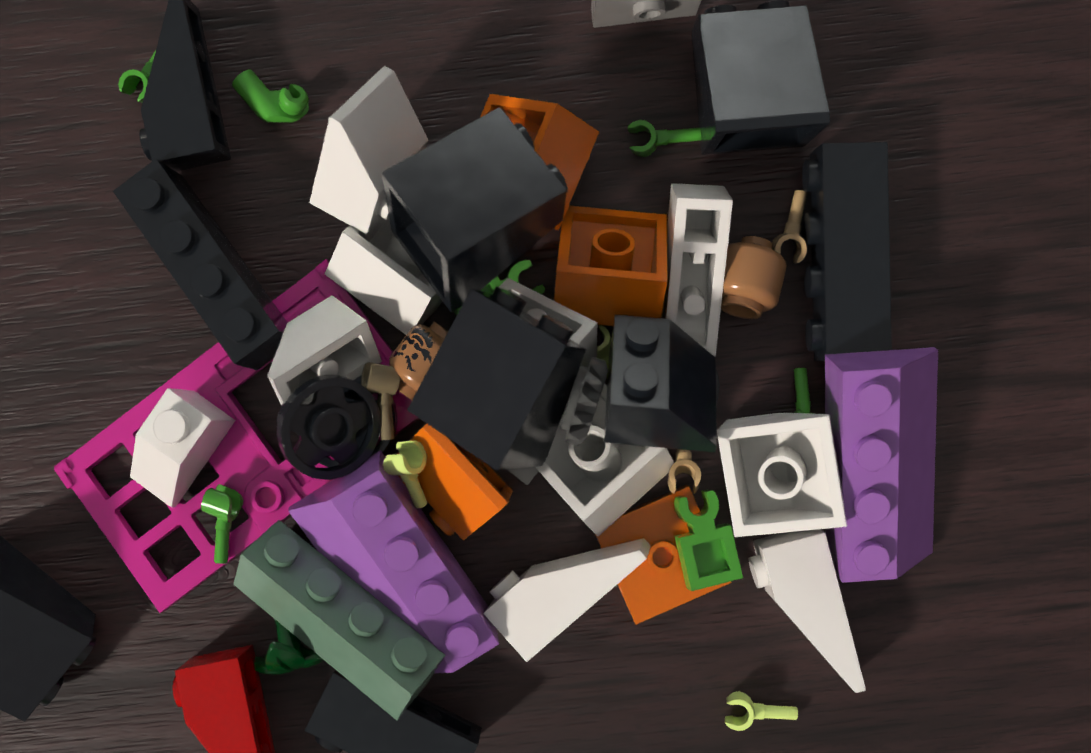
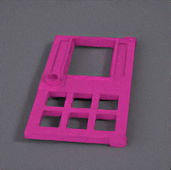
(241, 460)

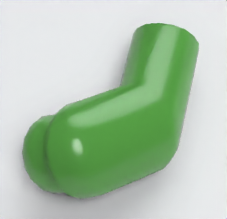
(271, 105)

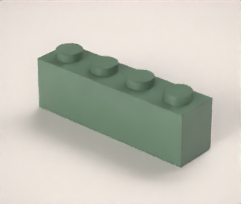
(337, 618)

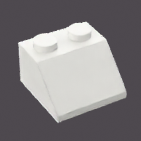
(360, 142)
(383, 276)
(781, 473)
(602, 477)

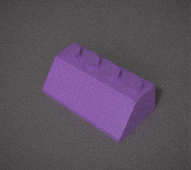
(885, 455)
(396, 555)

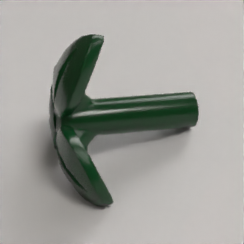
(285, 654)

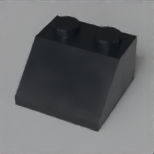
(659, 387)

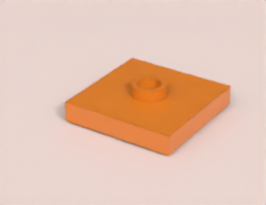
(659, 580)

